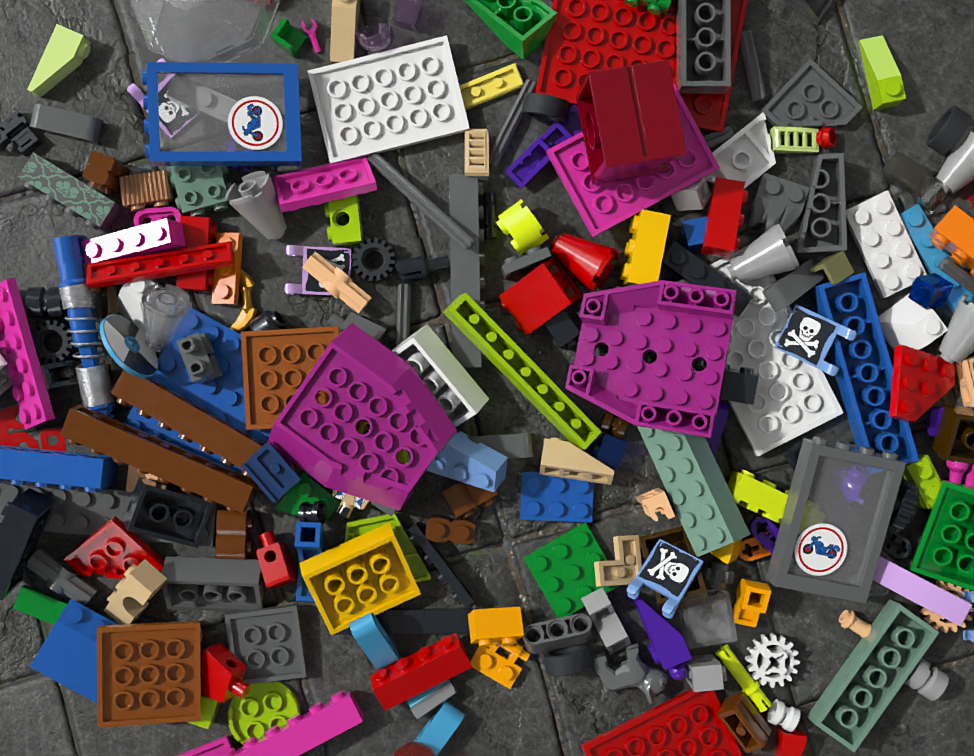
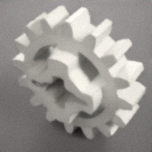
(779, 653)

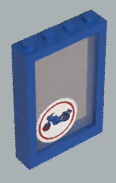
(222, 114)

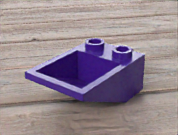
(666, 641)

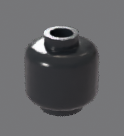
(268, 321)

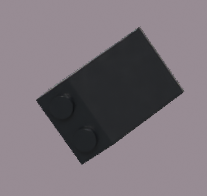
(167, 513)

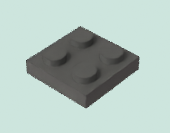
(516, 265)

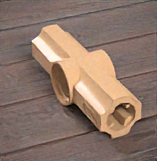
(336, 282)

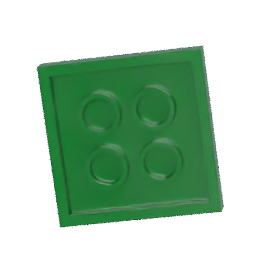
(567, 569)

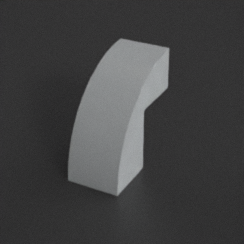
(606, 620)

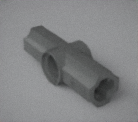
(62, 578)

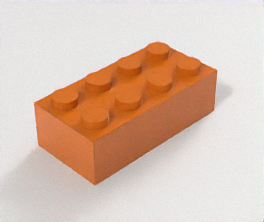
(956, 236)

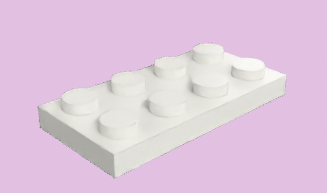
(884, 244)

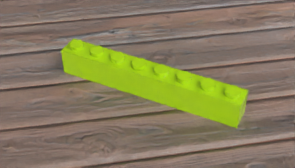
(521, 371)

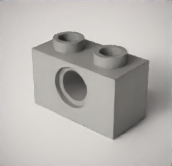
(705, 673)

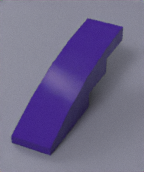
(535, 158)

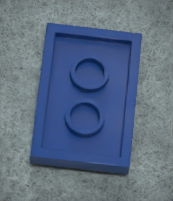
(555, 498)

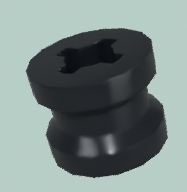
(313, 512)

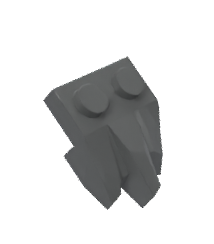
(776, 203)

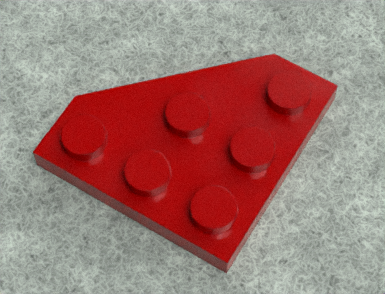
(918, 382)
(111, 552)

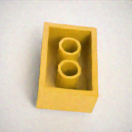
(645, 248)

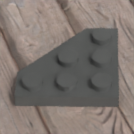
(811, 101)

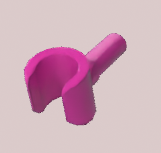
(312, 35)

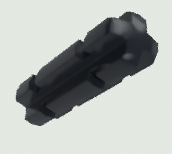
(489, 210)

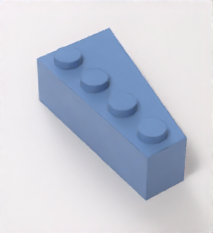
(470, 463)

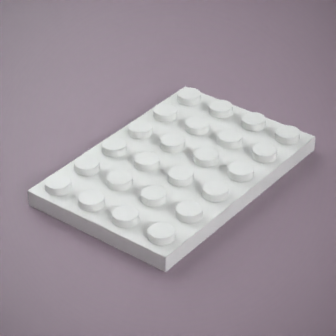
(388, 100)

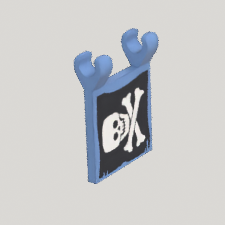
(810, 338)
(668, 573)

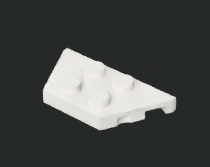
(745, 154)

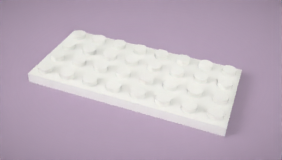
(789, 392)

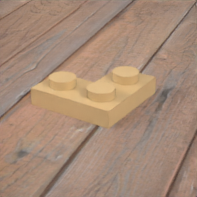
(625, 566)

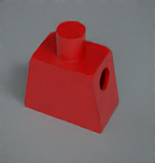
(277, 571)
(222, 674)

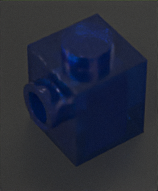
(930, 291)
(609, 450)

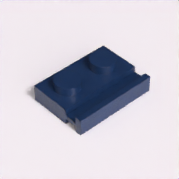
(271, 472)

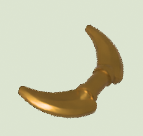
(248, 312)

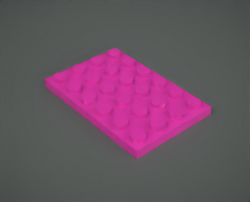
(613, 202)

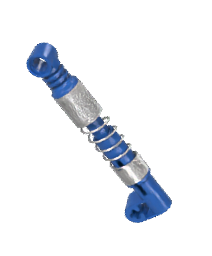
(79, 302)

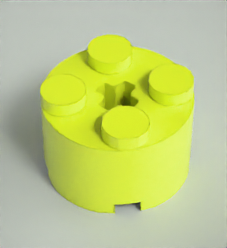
(522, 227)

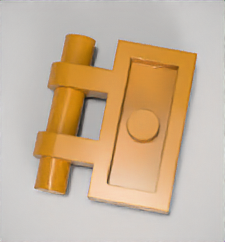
(497, 666)

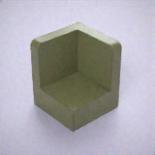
(835, 266)

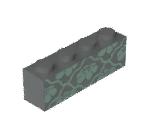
(69, 191)

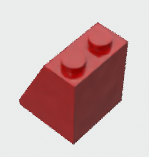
(540, 295)

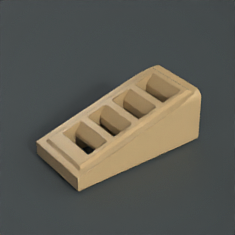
(477, 152)

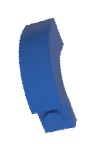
(309, 543)

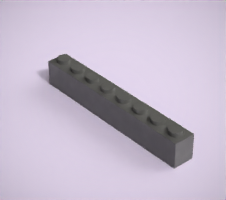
(466, 263)

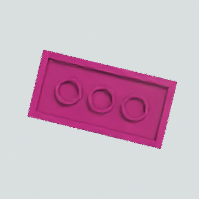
(324, 183)

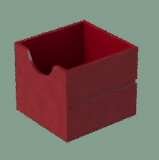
(630, 121)

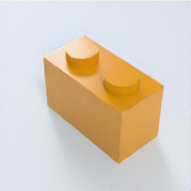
(495, 626)

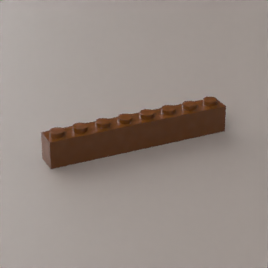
(187, 419)
(158, 458)

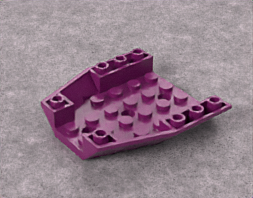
(678, 325)
(369, 385)

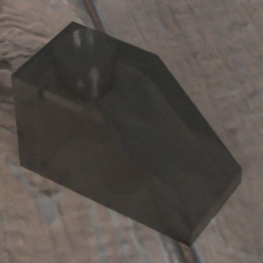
(60, 374)

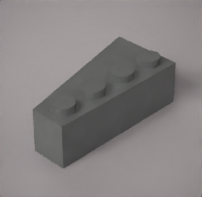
(824, 211)

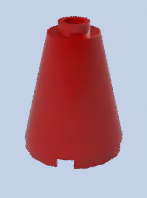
(585, 259)

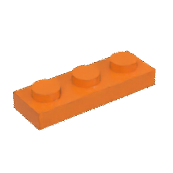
(227, 279)

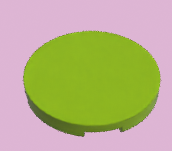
(261, 709)

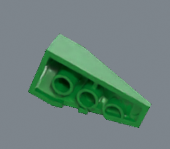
(516, 23)

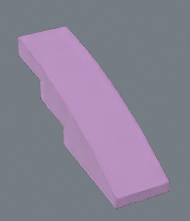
(921, 591)

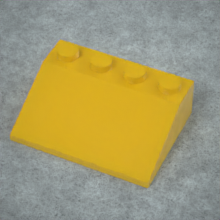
(359, 578)

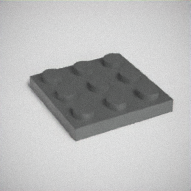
(268, 643)

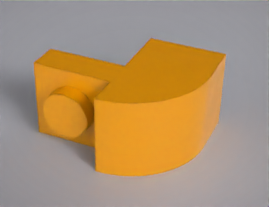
(750, 602)

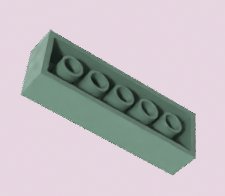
(695, 489)
(872, 675)

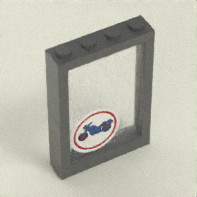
(835, 519)

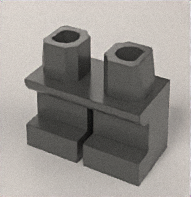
(195, 355)

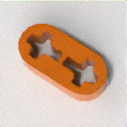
(756, 553)

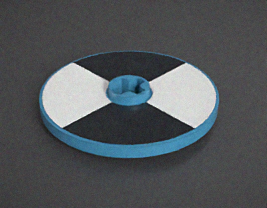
(127, 346)

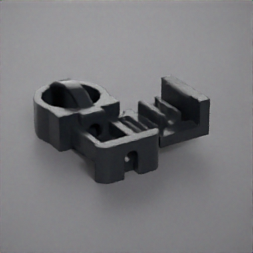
(14, 128)

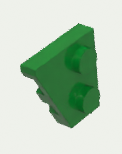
(307, 491)

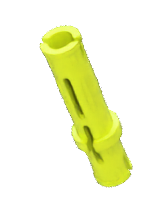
(749, 686)

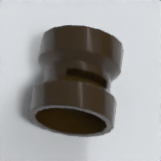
(613, 424)

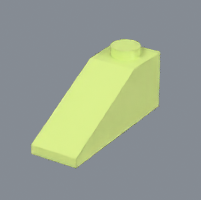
(61, 57)

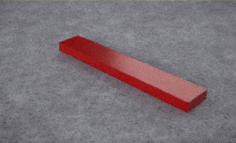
(160, 264)

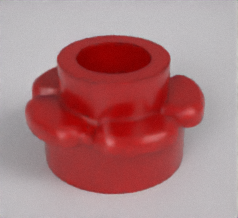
(826, 137)

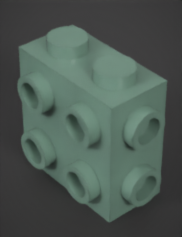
(200, 188)

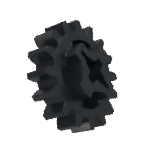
(904, 506)

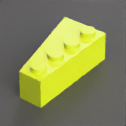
(757, 495)

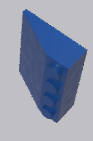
(71, 650)

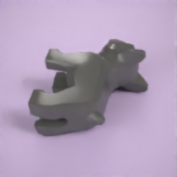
(630, 673)

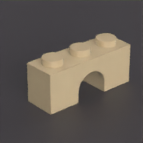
(133, 592)

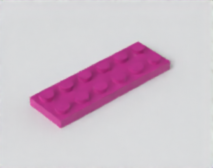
(21, 359)

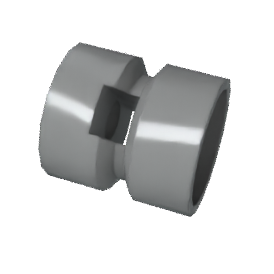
(928, 681)

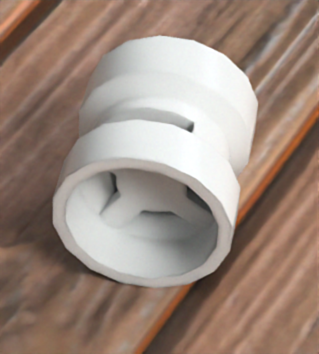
(783, 715)

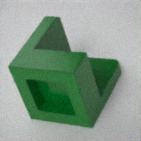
(288, 38)

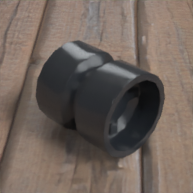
(42, 303)

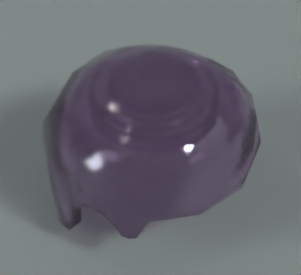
(375, 37)

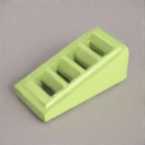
(777, 148)

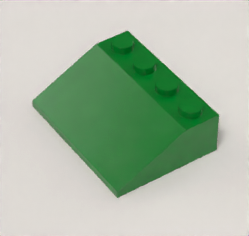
(948, 537)

